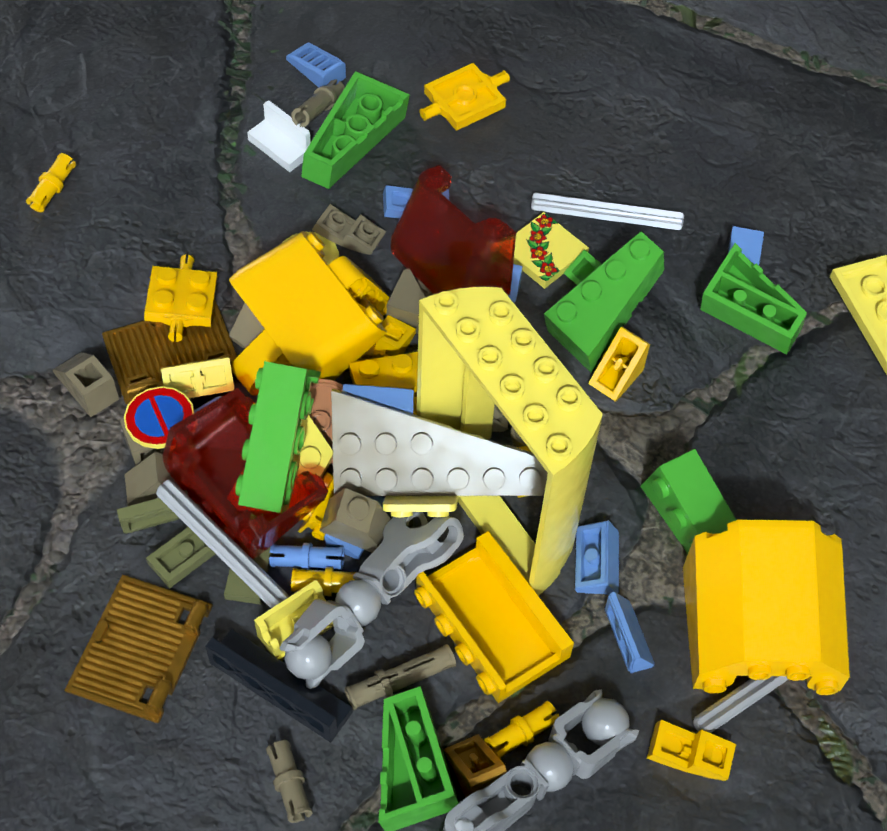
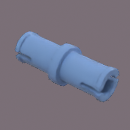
(306, 556)

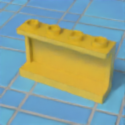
(494, 619)

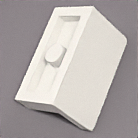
(280, 137)

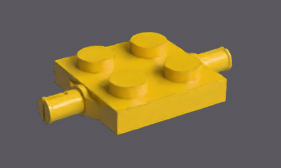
(465, 96)
(180, 297)

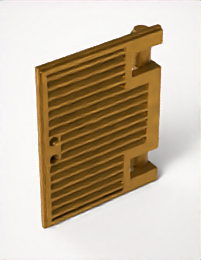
(143, 349)
(139, 648)

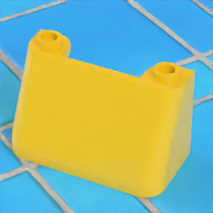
(307, 307)

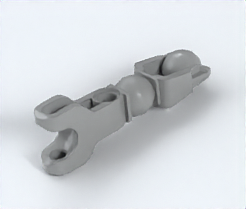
(381, 576)
(547, 766)

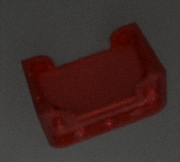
(448, 247)
(206, 461)

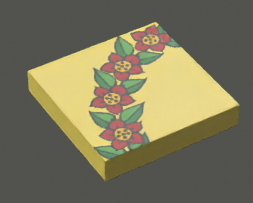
(546, 249)

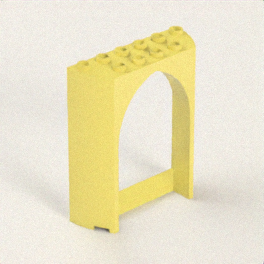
(486, 353)

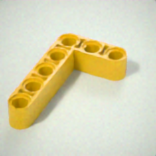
(265, 349)

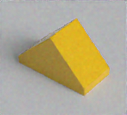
(620, 364)

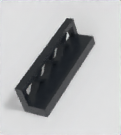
(276, 684)

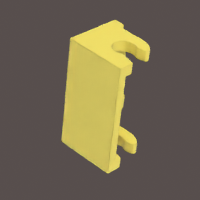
(199, 377)
(279, 621)

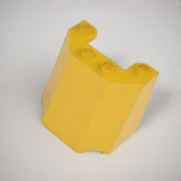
(767, 605)

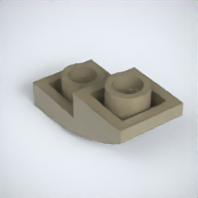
(343, 230)

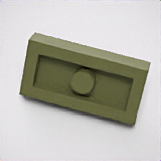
(179, 557)

